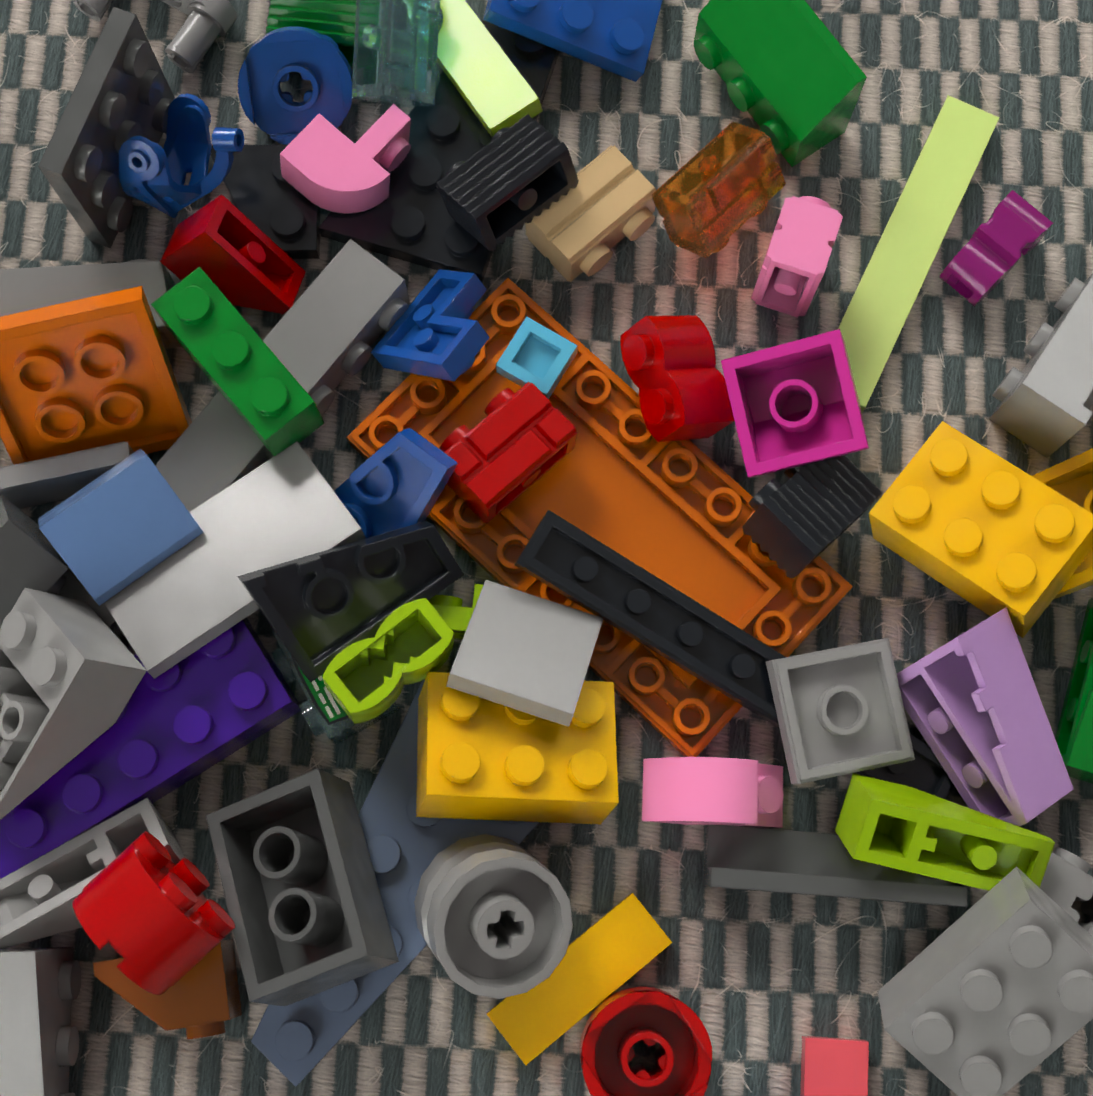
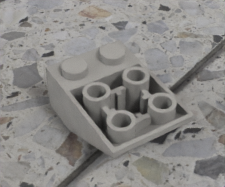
(58, 688)

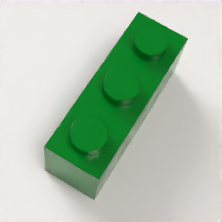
(238, 362)

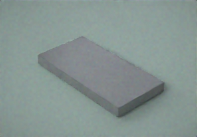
(253, 524)

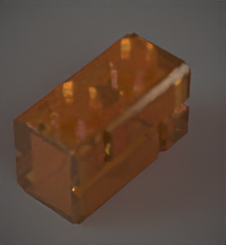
(719, 189)

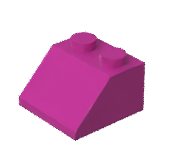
(795, 403)

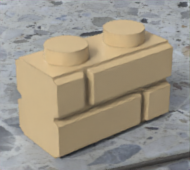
(594, 216)

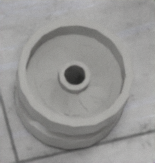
(493, 916)

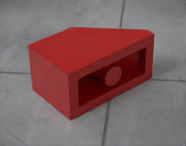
(235, 257)

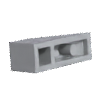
(41, 894)

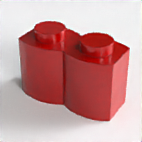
(676, 377)

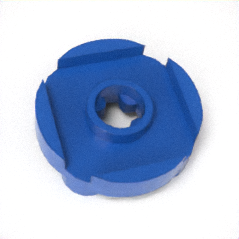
(271, 62)

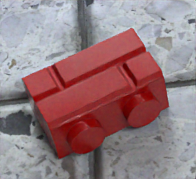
(507, 449)

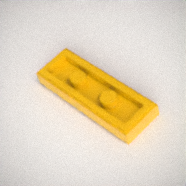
(584, 978)

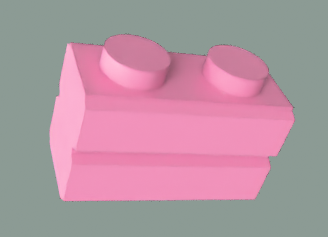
(797, 255)

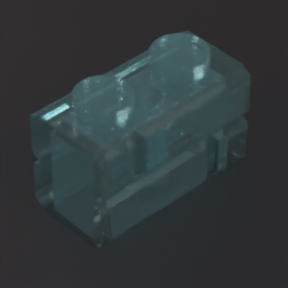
(396, 51)

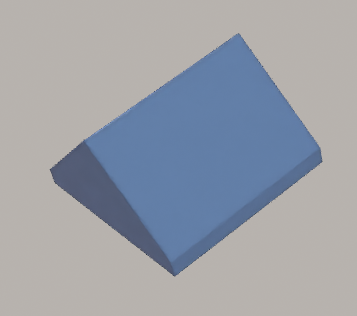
(119, 526)

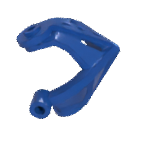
(159, 173)

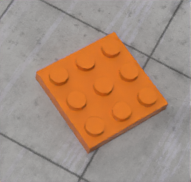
(87, 379)

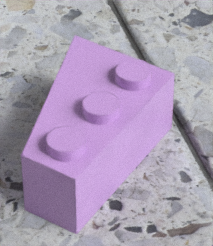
(987, 722)

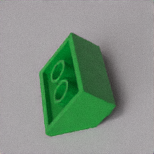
(781, 70)

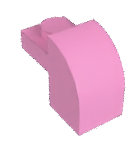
(343, 173)
(712, 792)

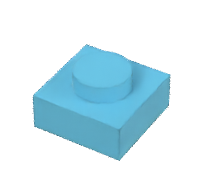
(536, 357)

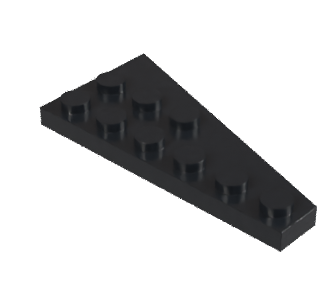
(414, 218)

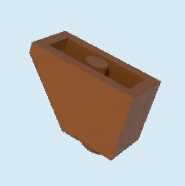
(195, 1002)

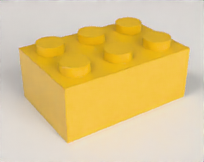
(983, 527)
(512, 765)

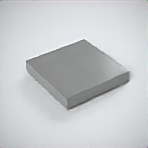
(525, 653)
(840, 711)

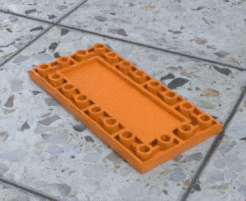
(636, 495)

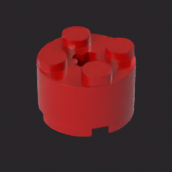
(152, 914)
(655, 1018)

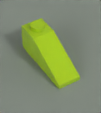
(935, 836)

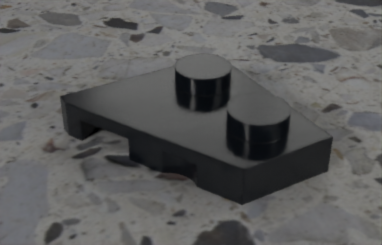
(272, 202)

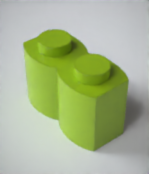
(374, 670)

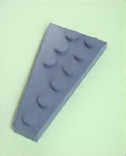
(400, 852)

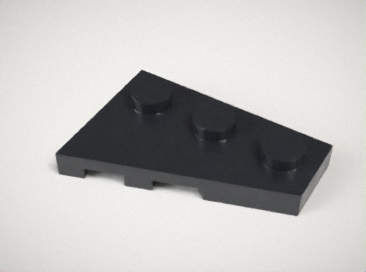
(349, 590)

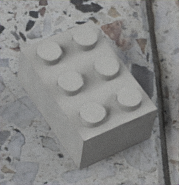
(994, 990)

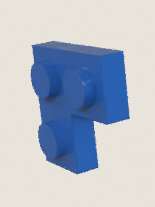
(435, 330)

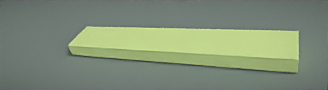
(912, 239)

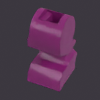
(995, 248)

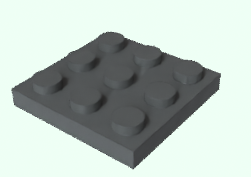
(115, 99)

